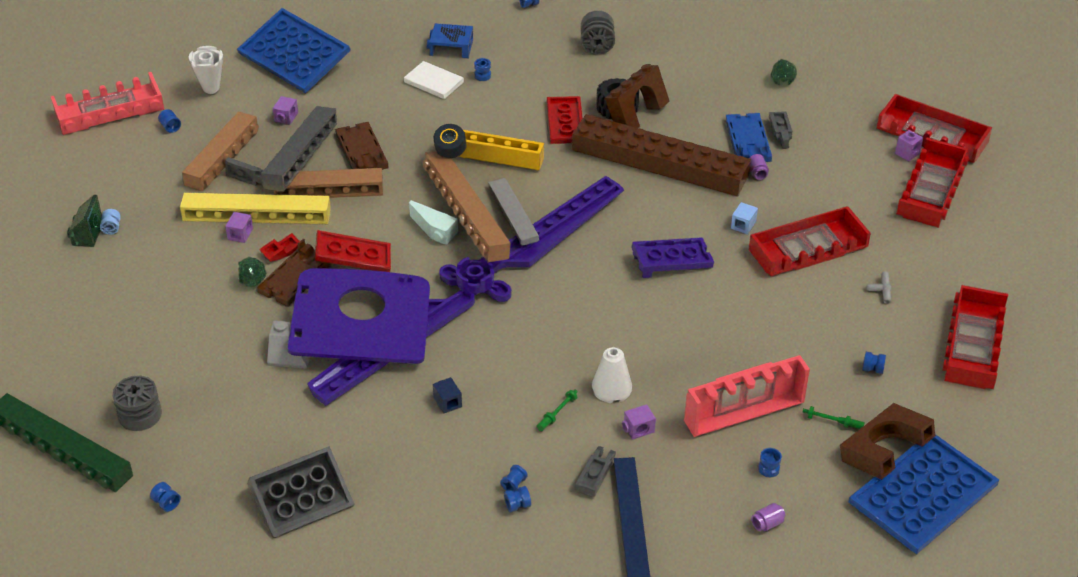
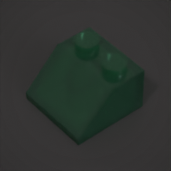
(86, 224)

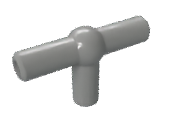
(885, 287)

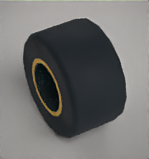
(449, 140)

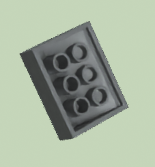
(300, 492)

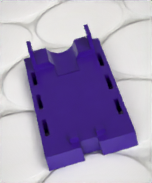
(671, 255)

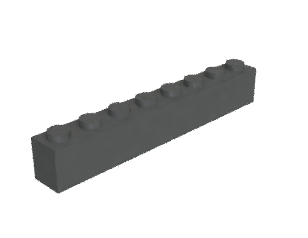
(299, 149)

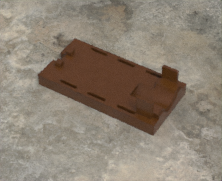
(361, 146)
(284, 280)

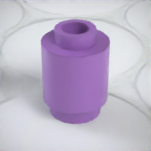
(758, 167)
(768, 517)

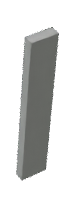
(513, 211)

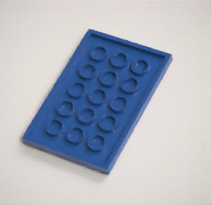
(294, 50)
(924, 493)

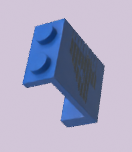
(451, 36)

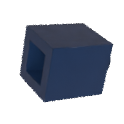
(447, 395)

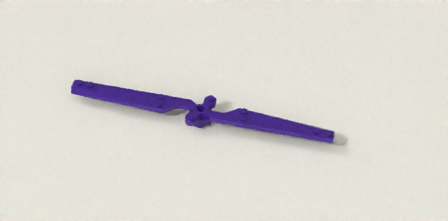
(476, 278)

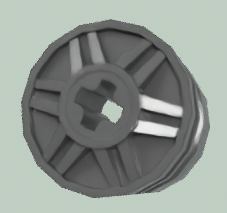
(597, 32)
(137, 403)

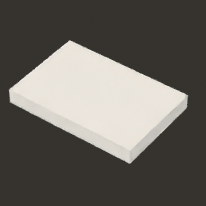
(433, 80)

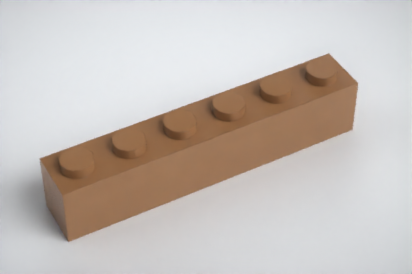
(225, 144)
(336, 183)

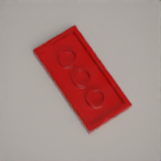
(563, 118)
(353, 251)

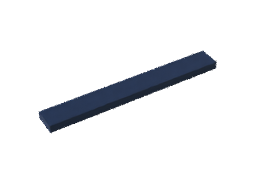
(631, 518)

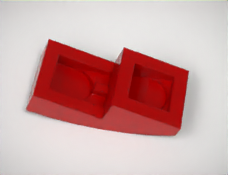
(279, 250)

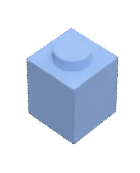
(744, 218)

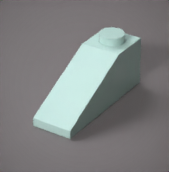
(434, 223)

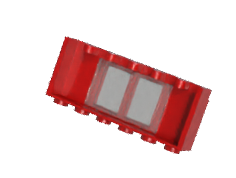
(907, 114)
(933, 182)
(809, 241)
(975, 337)

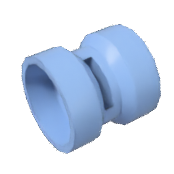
(110, 221)

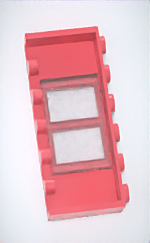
(108, 107)
(746, 395)

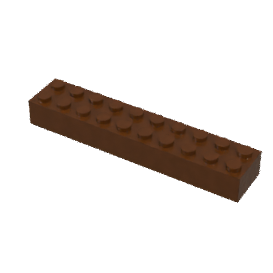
(661, 154)

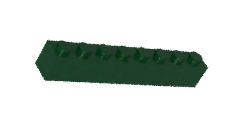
(64, 444)

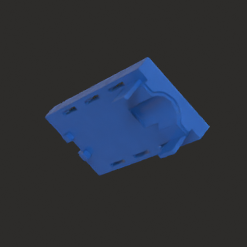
(748, 135)

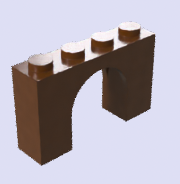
(621, 100)
(894, 421)

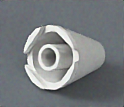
(207, 67)
(612, 377)

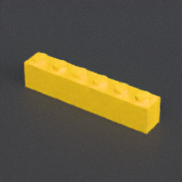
(503, 150)

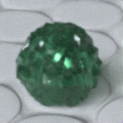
(782, 70)
(251, 271)

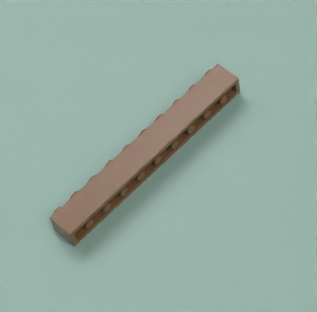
(467, 207)

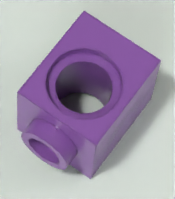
(285, 110)
(908, 145)
(239, 227)
(639, 422)

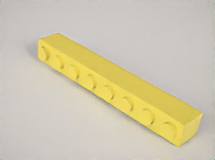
(262, 208)

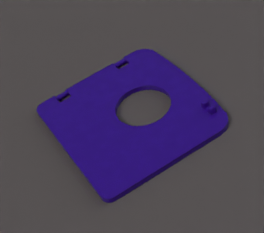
(327, 332)

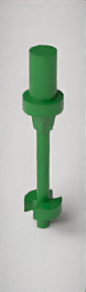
(549, 418)
(847, 422)

